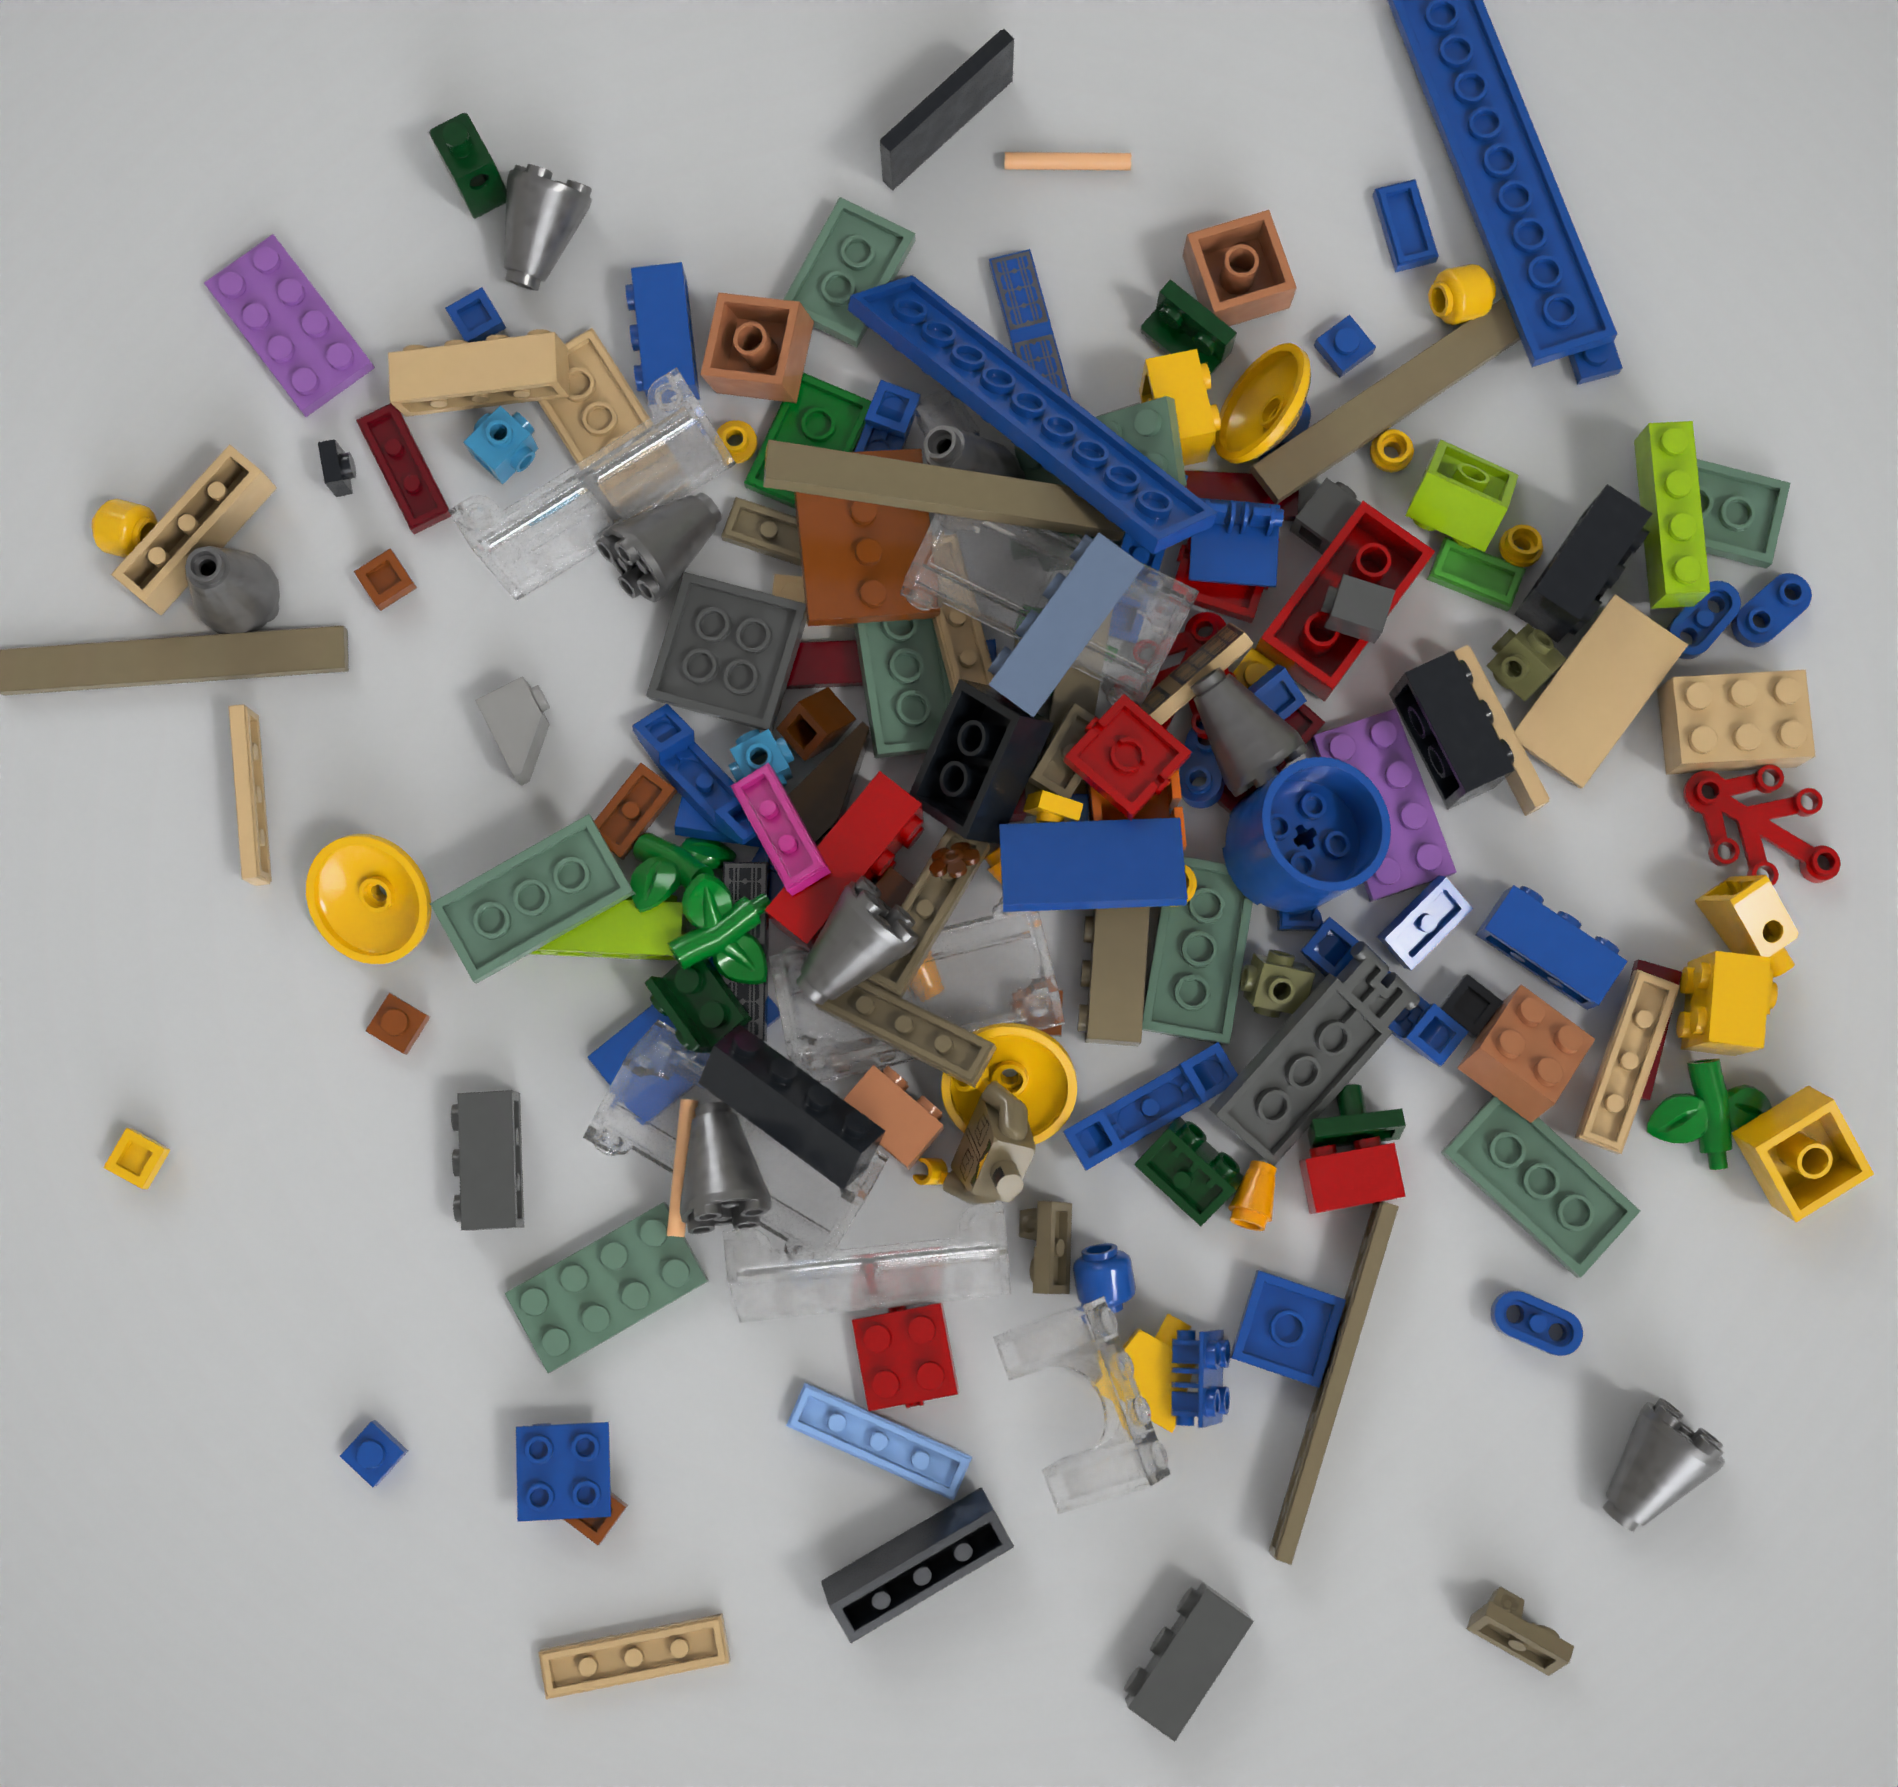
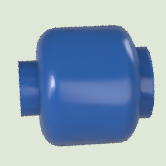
(1105, 1273)

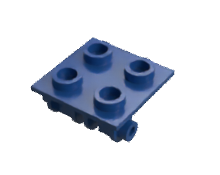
(1239, 545)
(1213, 1398)
(563, 1471)

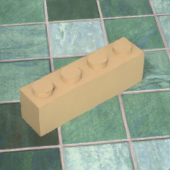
(479, 373)
(201, 518)

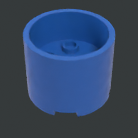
(1332, 816)

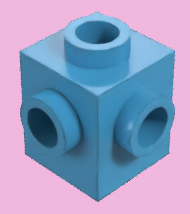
(502, 443)
(755, 744)

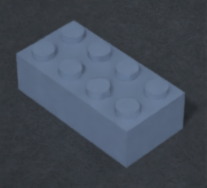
(1065, 624)

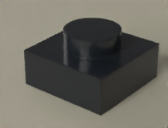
(337, 467)
(1471, 1005)

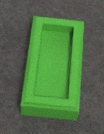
(1476, 574)

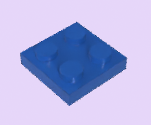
(1287, 1328)

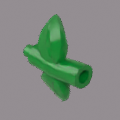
(671, 866)
(722, 931)
(1708, 1113)

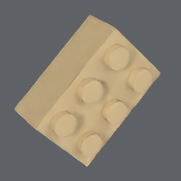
(1736, 721)

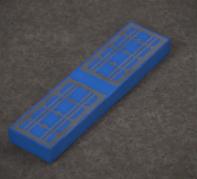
(1027, 315)

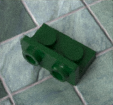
(1187, 325)
(697, 1005)
(1190, 1170)

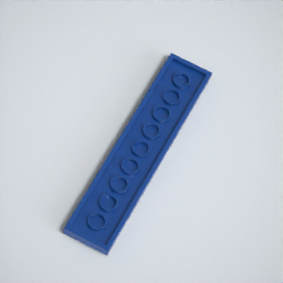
(1505, 177)
(1033, 414)

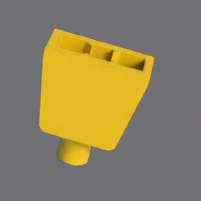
(1751, 919)
(1154, 1368)

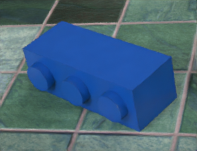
(663, 325)
(1552, 946)

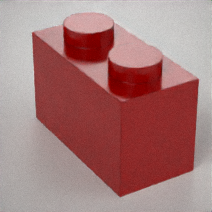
(1351, 1177)

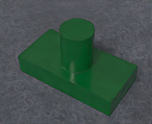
(1355, 1122)

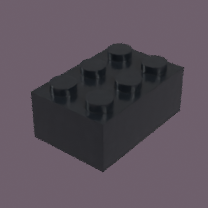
(1585, 565)
(1452, 729)
(979, 761)

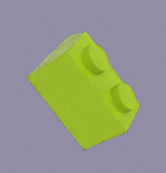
(1462, 496)

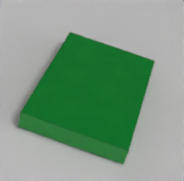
(820, 418)

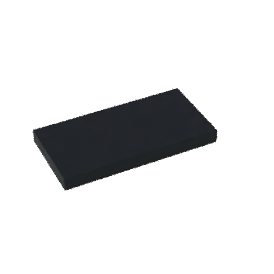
(947, 109)

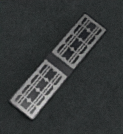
(751, 880)

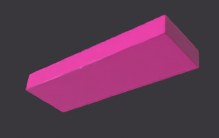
(780, 829)

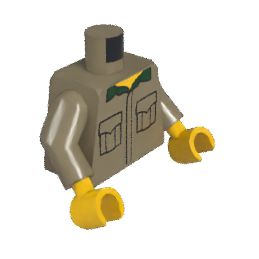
(991, 1152)

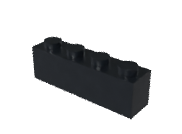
(791, 1106)
(916, 1565)

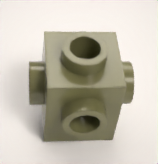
(1524, 660)
(1276, 983)

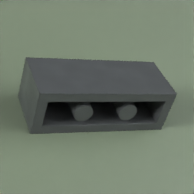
(488, 1160)
(1186, 1660)

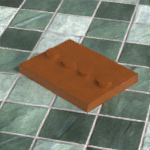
(859, 555)

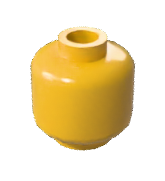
(1462, 294)
(121, 526)

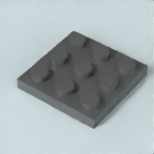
(728, 652)

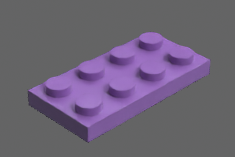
(289, 325)
(1416, 841)

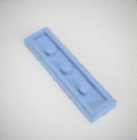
(879, 1441)

